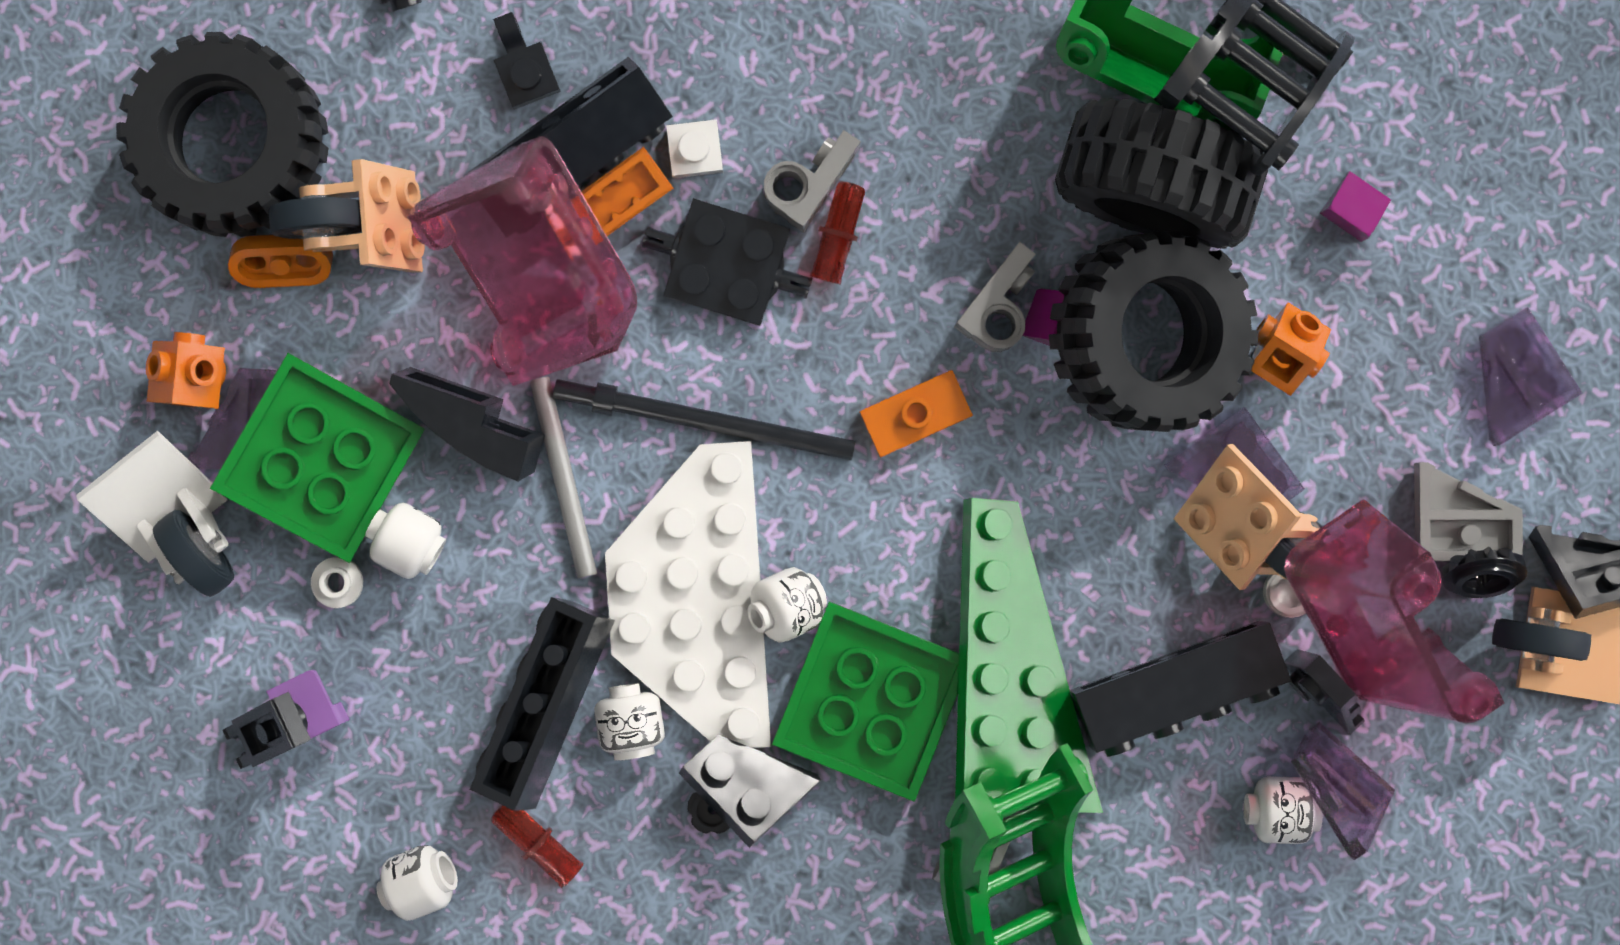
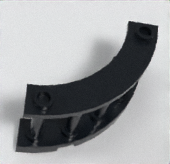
(1287, 33)

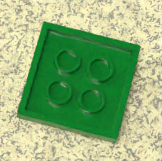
(317, 458)
(870, 701)

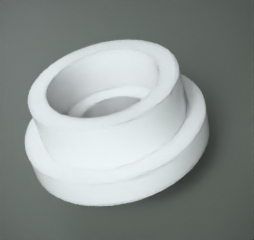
(352, 582)

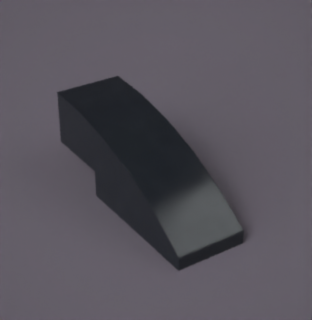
(469, 422)

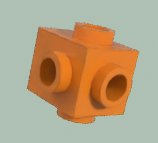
(1290, 348)
(185, 372)

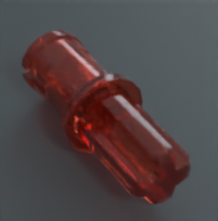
(838, 233)
(537, 844)

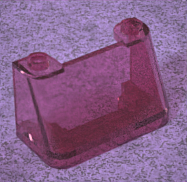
(533, 259)
(1360, 591)

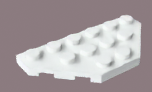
(684, 595)

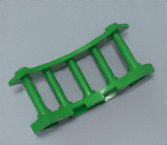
(980, 828)

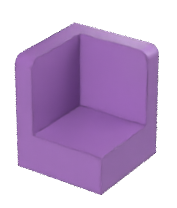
(312, 697)

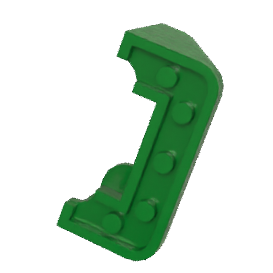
(1142, 52)

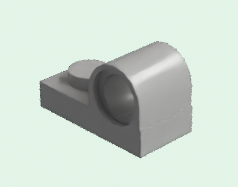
(832, 162)
(1013, 276)

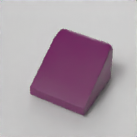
(1356, 207)
(1038, 321)

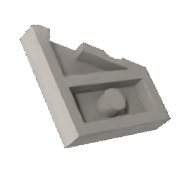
(1461, 517)

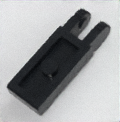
(269, 730)

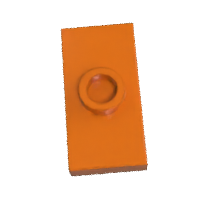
(626, 190)
(916, 413)

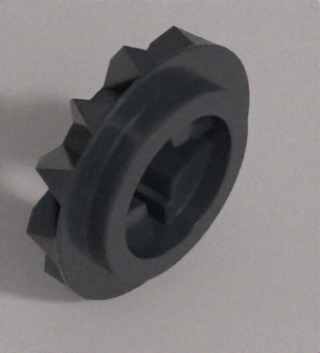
(1484, 573)

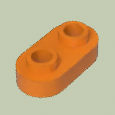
(280, 265)

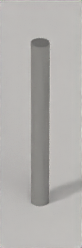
(563, 477)

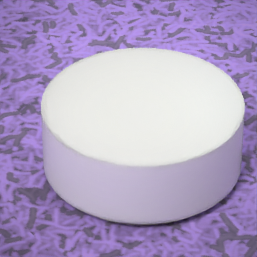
(1281, 597)

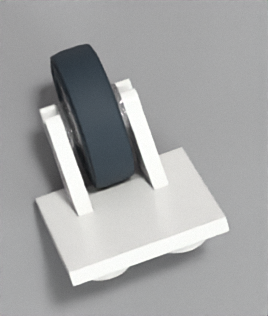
(164, 512)

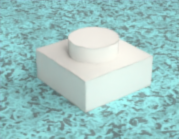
(694, 148)

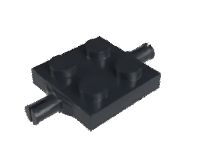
(727, 262)

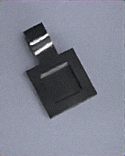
(524, 69)

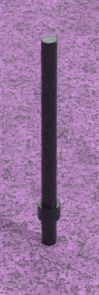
(606, 399)

